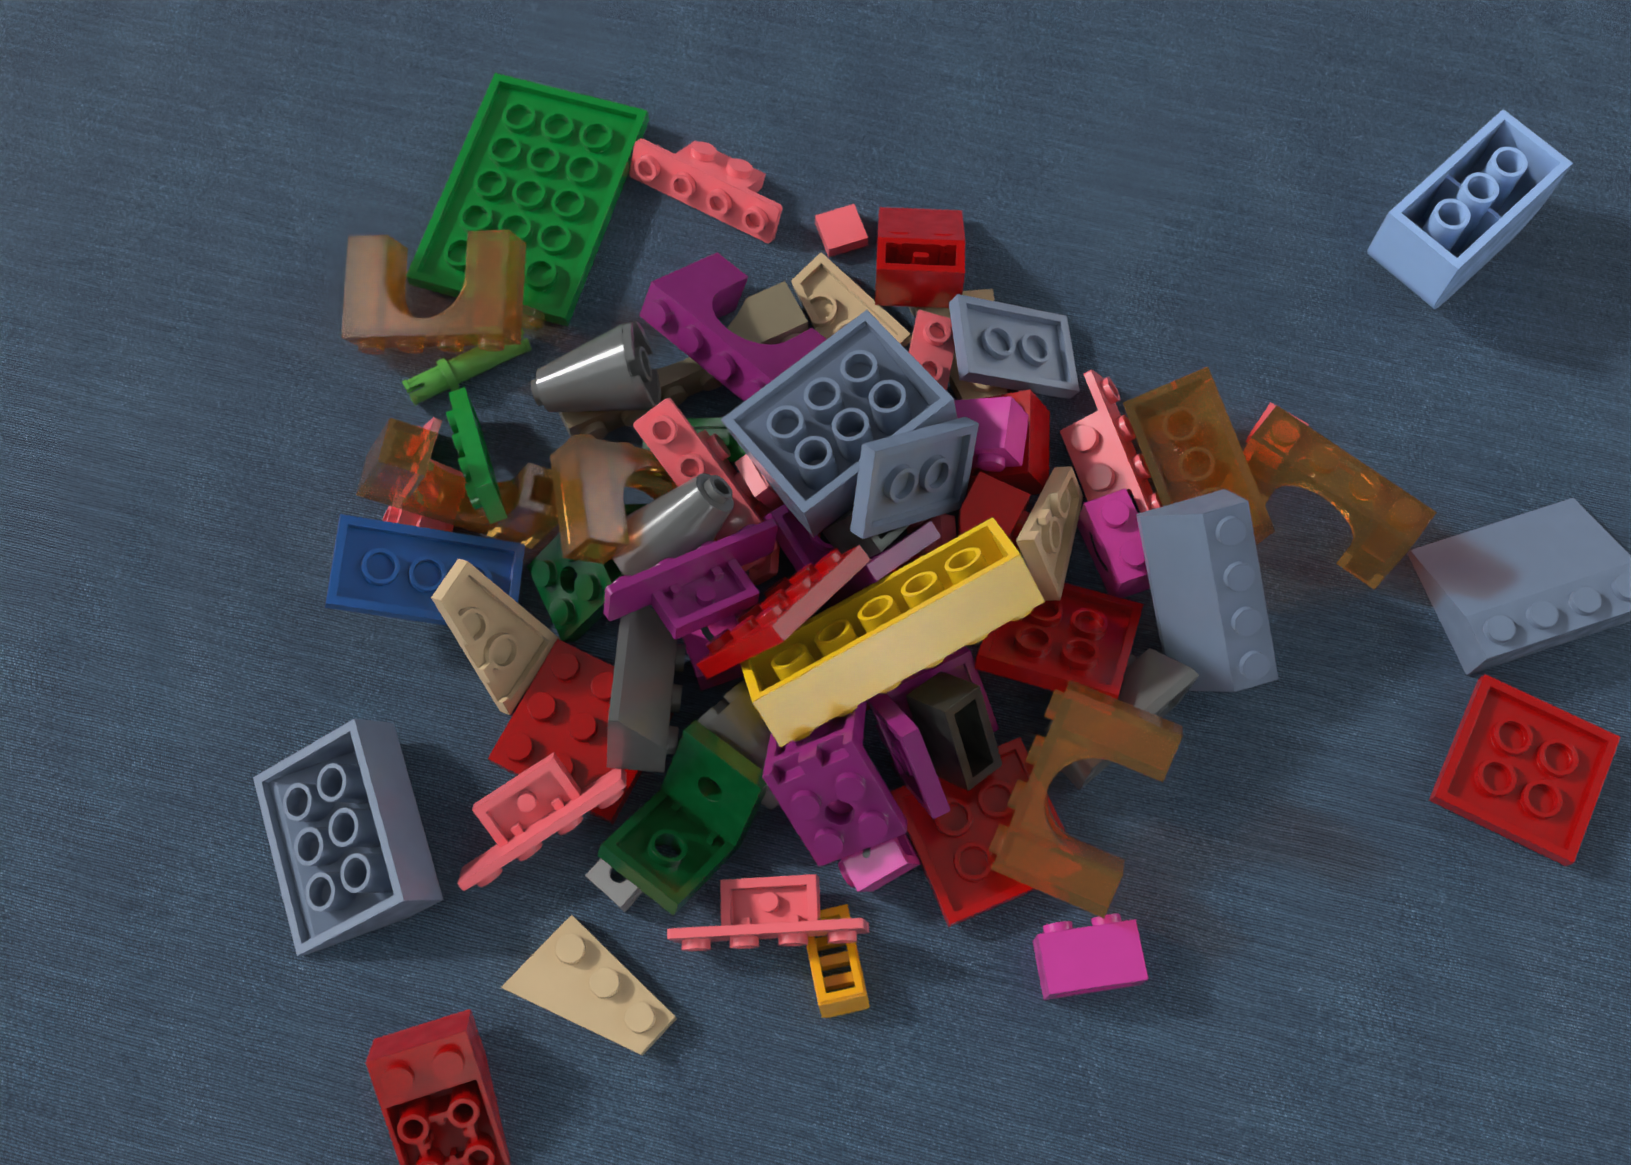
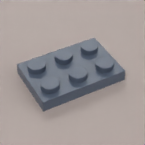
(1013, 347)
(913, 476)

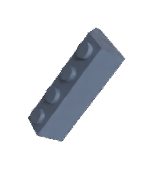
(1209, 590)

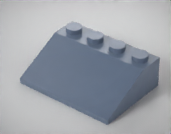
(816, 415)
(1525, 584)
(346, 836)

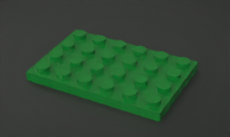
(545, 171)

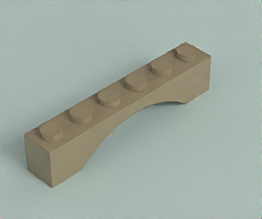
(763, 318)

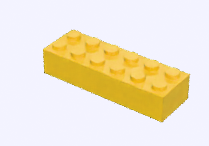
(891, 631)

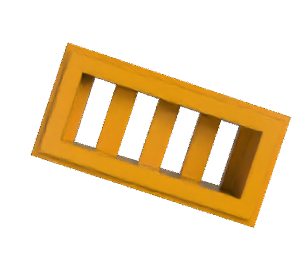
(840, 1001)

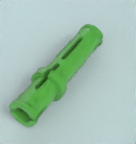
(459, 369)

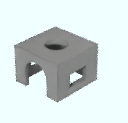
(622, 893)

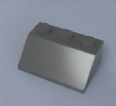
(1149, 683)
(644, 693)

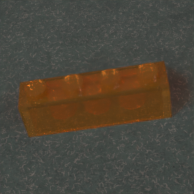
(1194, 445)

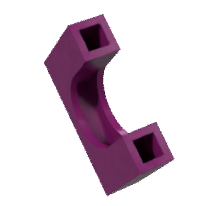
(687, 311)

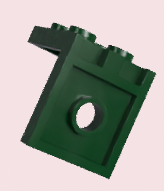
(571, 605)
(691, 817)

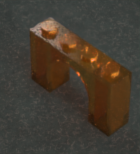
(481, 316)
(404, 477)
(589, 493)
(1380, 513)
(1082, 728)

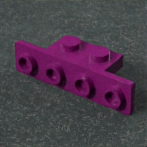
(697, 585)

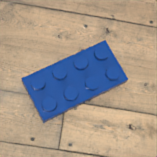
(398, 567)

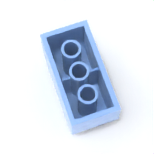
(1468, 209)

